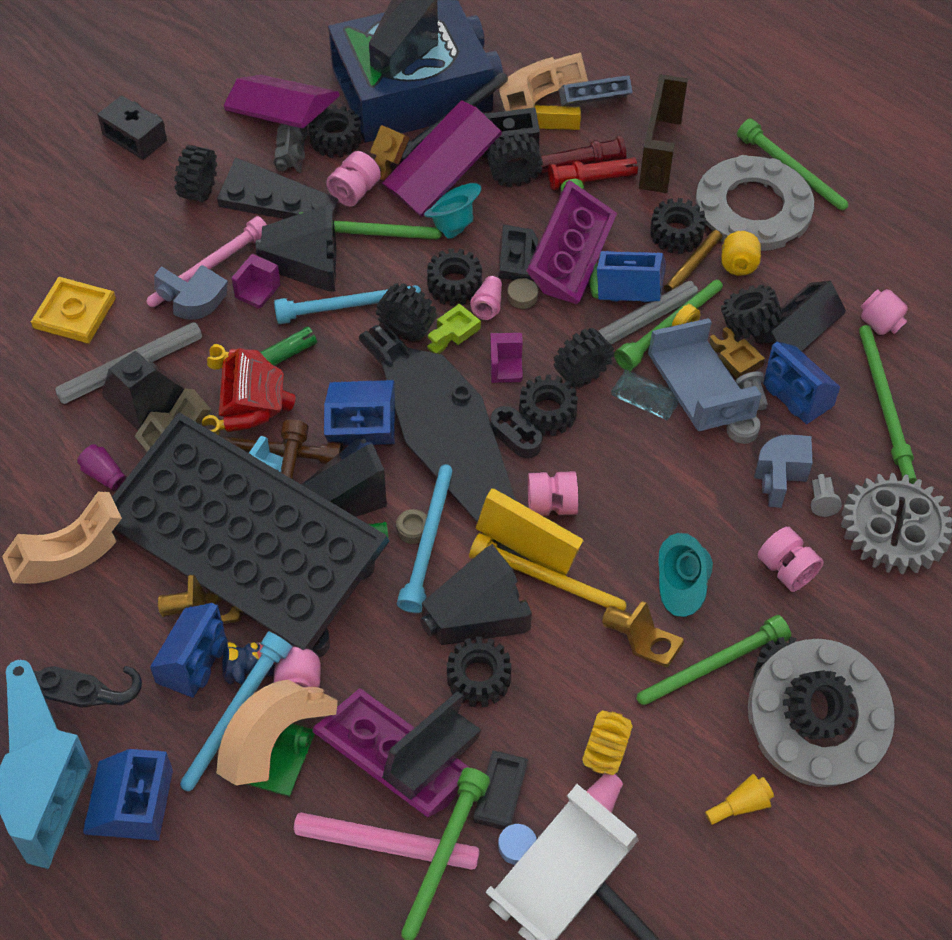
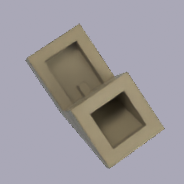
(188, 404)

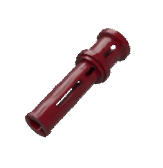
(594, 153)

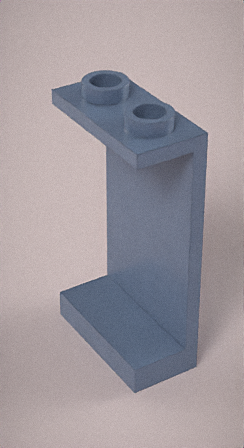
(700, 377)

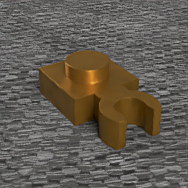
(389, 148)
(736, 356)

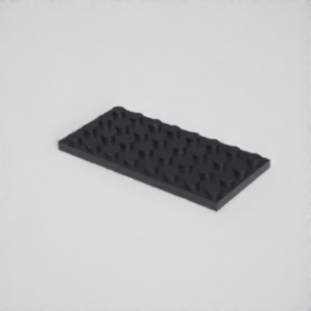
(245, 531)

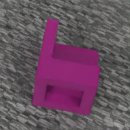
(256, 281)
(506, 357)

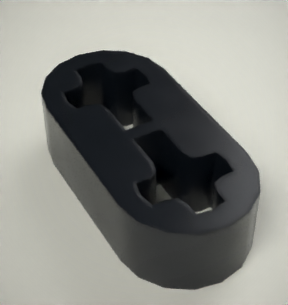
(519, 430)

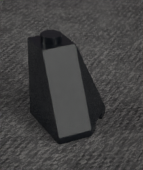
(403, 35)
(303, 247)
(140, 387)
(352, 479)
(477, 602)

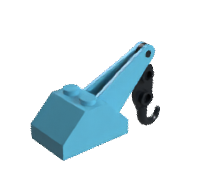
(46, 765)

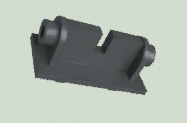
(290, 147)

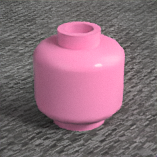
(884, 312)
(299, 667)

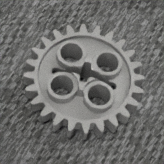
(928, 529)

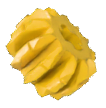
(607, 742)

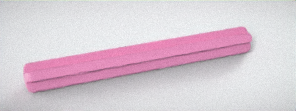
(381, 839)

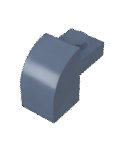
(194, 298)
(782, 460)

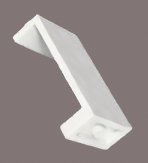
(563, 868)

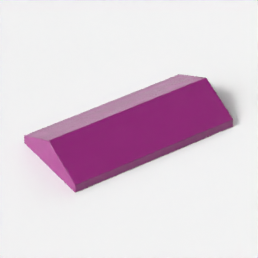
(278, 100)
(442, 157)
(571, 244)
(367, 732)

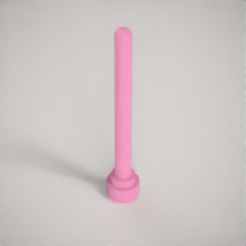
(251, 233)

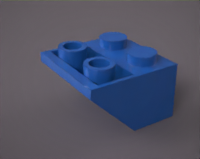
(630, 276)
(799, 382)
(360, 411)
(190, 650)
(130, 795)

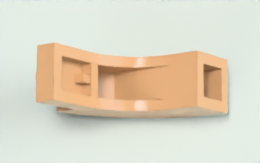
(540, 79)
(67, 550)
(258, 723)

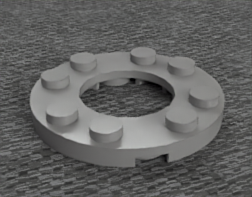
(784, 180)
(794, 754)

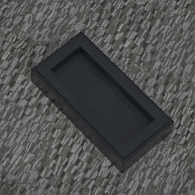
(502, 795)

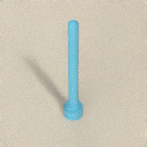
(288, 310)
(413, 593)
(272, 651)

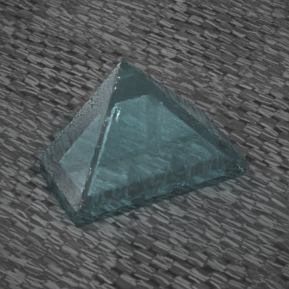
(645, 394)

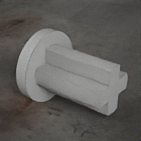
(753, 379)
(825, 500)

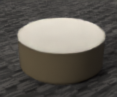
(522, 293)
(411, 525)

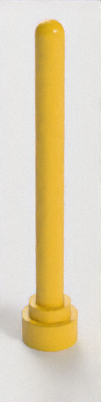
(549, 576)

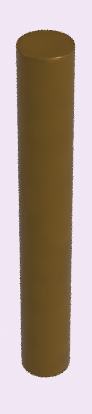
(693, 261)

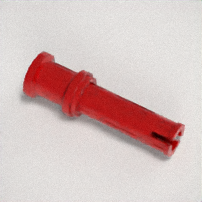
(591, 171)

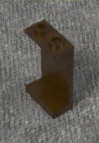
(658, 155)

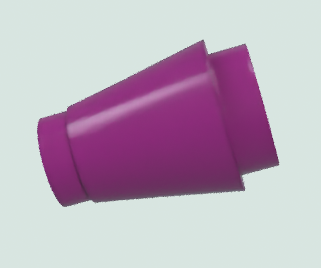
(100, 466)

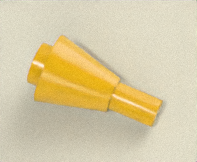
(750, 796)

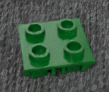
(287, 759)

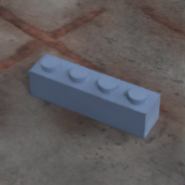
(595, 90)

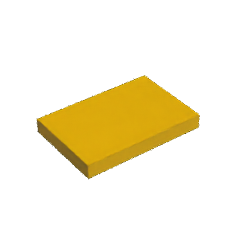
(528, 533)

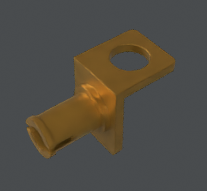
(175, 603)
(642, 633)

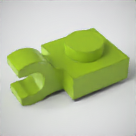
(454, 325)

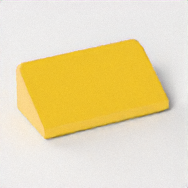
(558, 117)

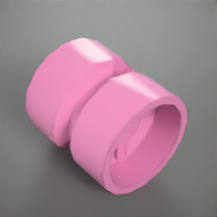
(353, 178)
(565, 491)
(793, 562)

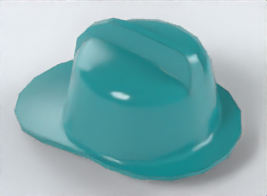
(454, 209)
(683, 574)

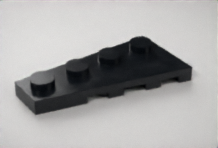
(269, 194)

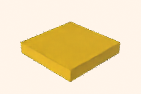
(73, 310)

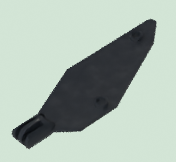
(442, 419)

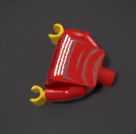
(249, 389)

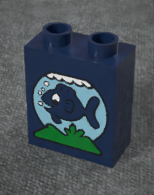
(424, 88)

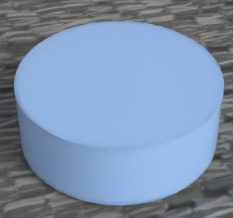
(515, 842)

